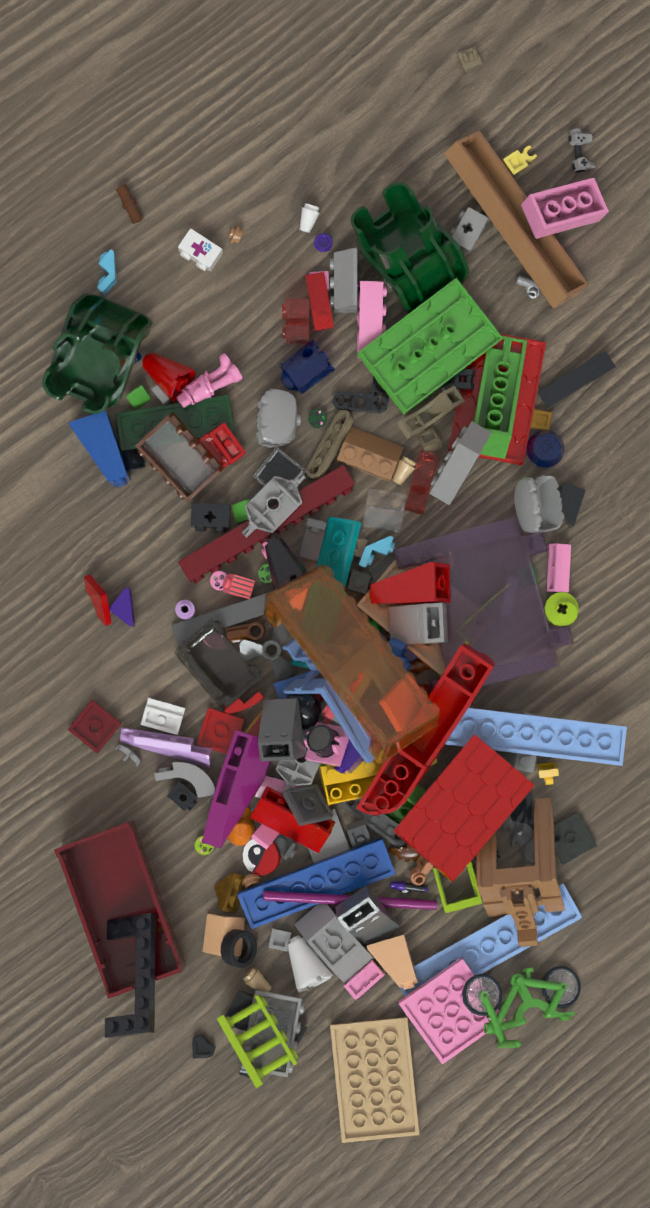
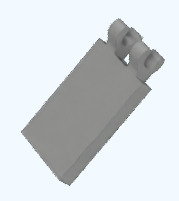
(334, 844)

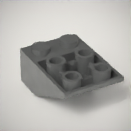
(281, 730)
(366, 917)

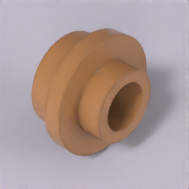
(235, 234)
(251, 880)

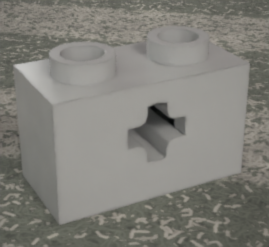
(475, 222)

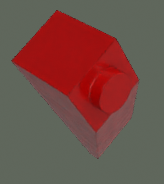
(319, 301)

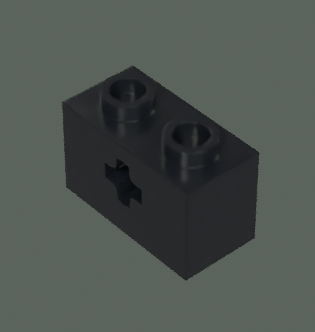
(200, 511)

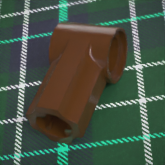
(243, 632)

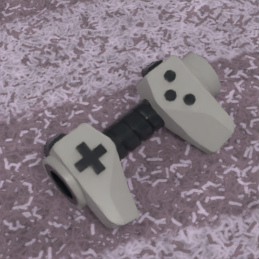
(577, 139)

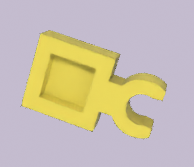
(517, 162)

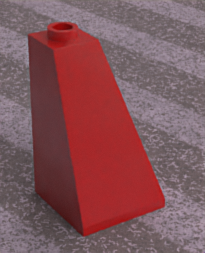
(416, 586)

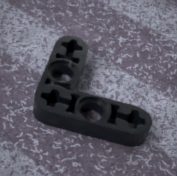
(369, 398)

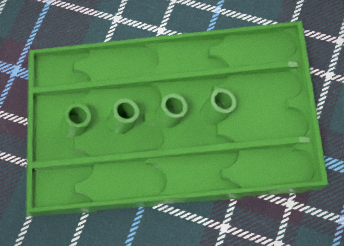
(429, 346)

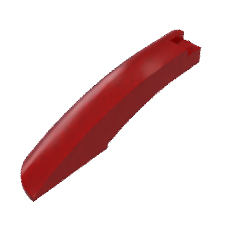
(405, 769)

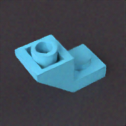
(108, 264)
(381, 547)

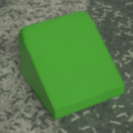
(138, 397)
(240, 511)

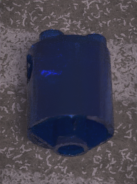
(305, 368)

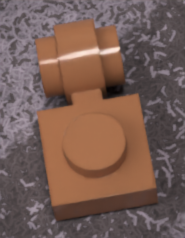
(417, 874)

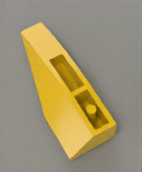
(348, 786)

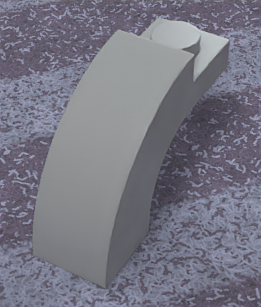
(197, 776)

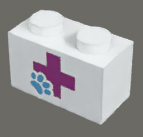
(200, 250)

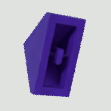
(124, 608)

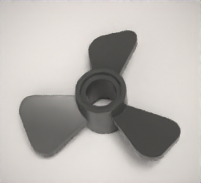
(281, 667)

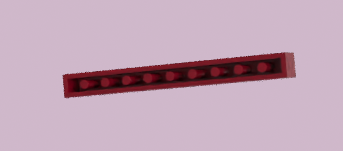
(234, 542)

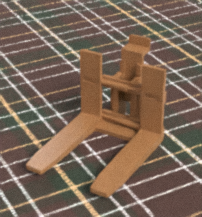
(498, 884)

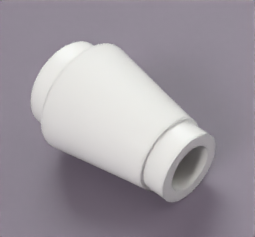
(308, 217)

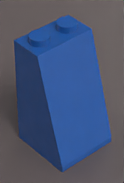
(102, 444)

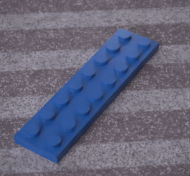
(329, 876)

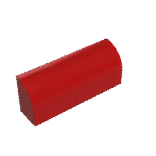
(275, 813)

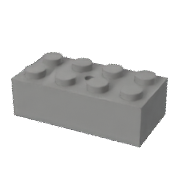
(459, 462)

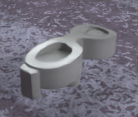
(129, 753)

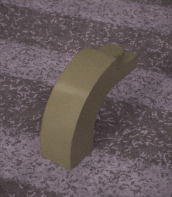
(431, 413)

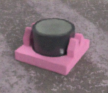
(325, 742)

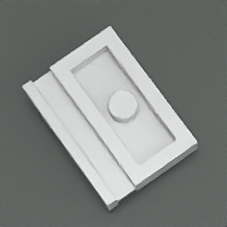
(163, 716)

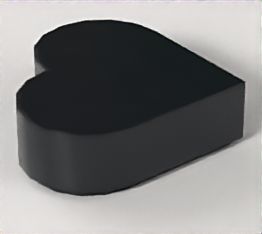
(202, 1048)

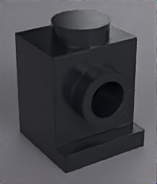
(180, 789)

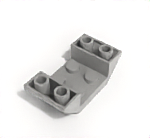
(333, 942)

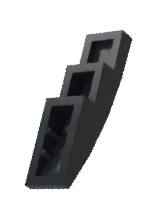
(576, 379)

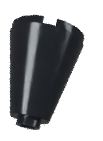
(282, 562)

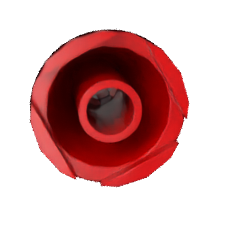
(168, 374)

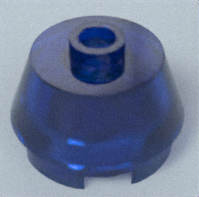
(545, 448)

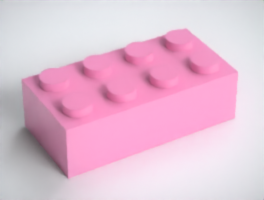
(564, 208)

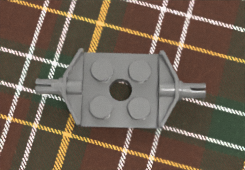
(267, 519)
(298, 773)

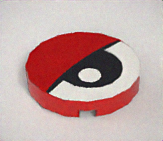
(261, 860)

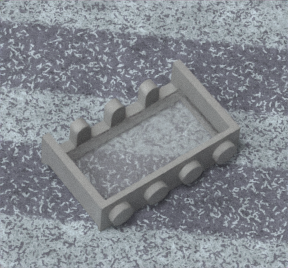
(286, 1011)

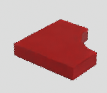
(98, 598)

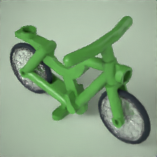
(484, 995)

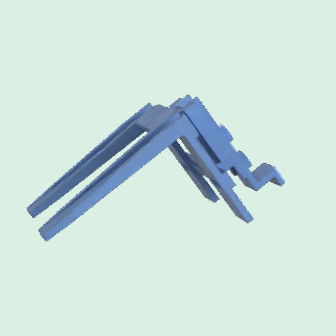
(309, 685)

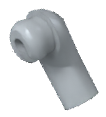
(531, 287)

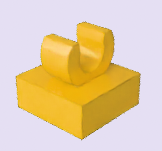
(547, 771)

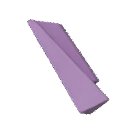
(168, 745)

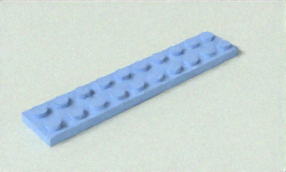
(542, 736)
(495, 942)

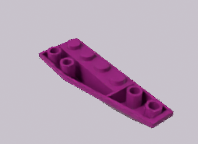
(236, 787)

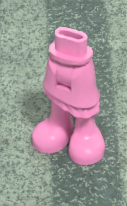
(204, 385)

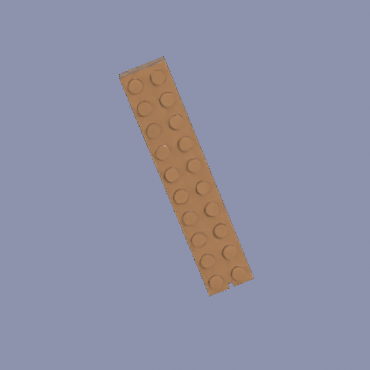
(502, 201)

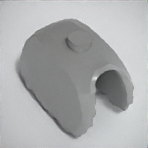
(277, 418)
(538, 504)

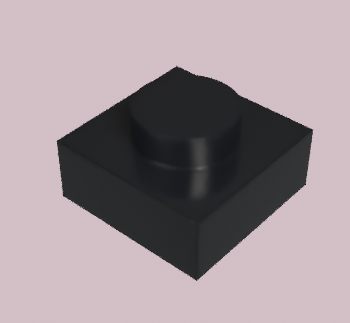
(133, 460)

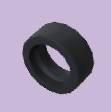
(249, 949)

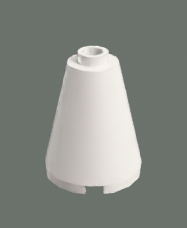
(306, 965)

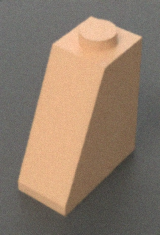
(395, 960)

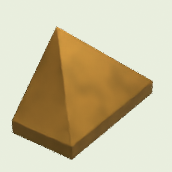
(227, 890)

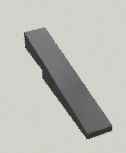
(226, 616)

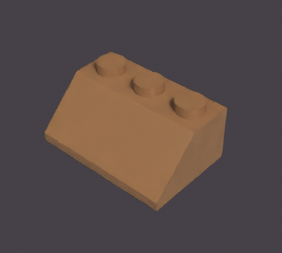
(370, 454)

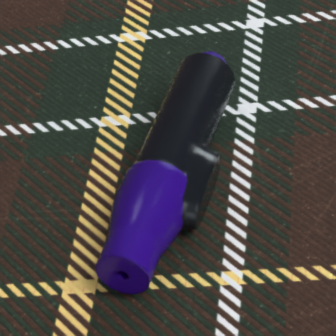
(407, 887)

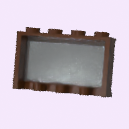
(179, 457)

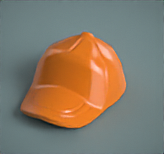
(243, 830)

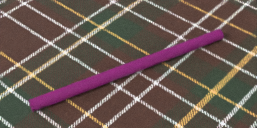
(337, 899)

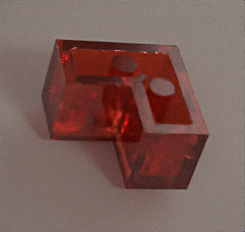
(297, 321)

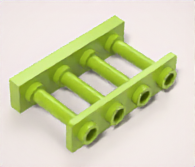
(248, 1057)

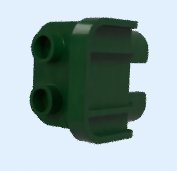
(408, 247)
(95, 352)

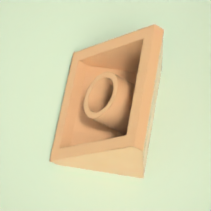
(215, 930)

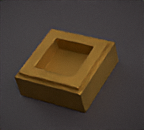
(541, 420)

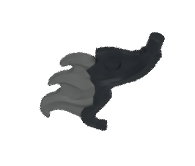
(522, 828)

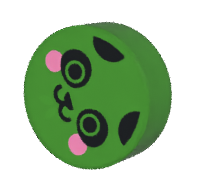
(264, 574)

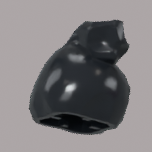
(309, 709)

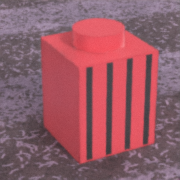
(238, 586)

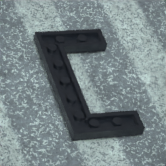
(143, 1019)

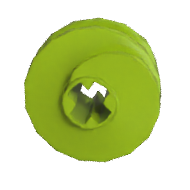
(571, 611)

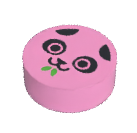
(217, 580)

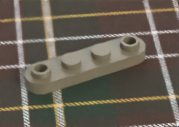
(329, 445)

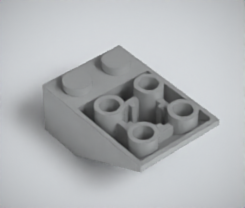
(419, 623)

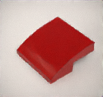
(223, 445)
(239, 705)

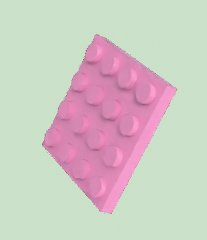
(441, 1014)

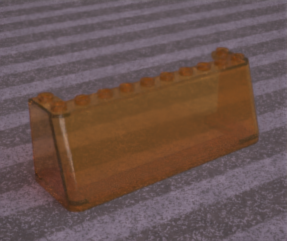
(353, 660)

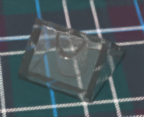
(384, 510)

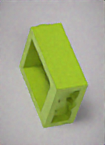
(462, 903)

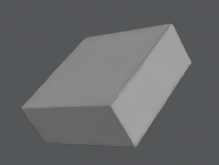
(160, 395)
(279, 939)

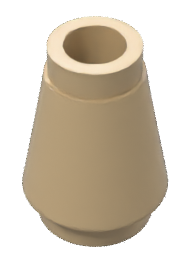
(403, 470)
(256, 980)

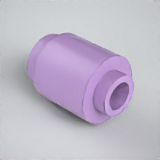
(191, 612)

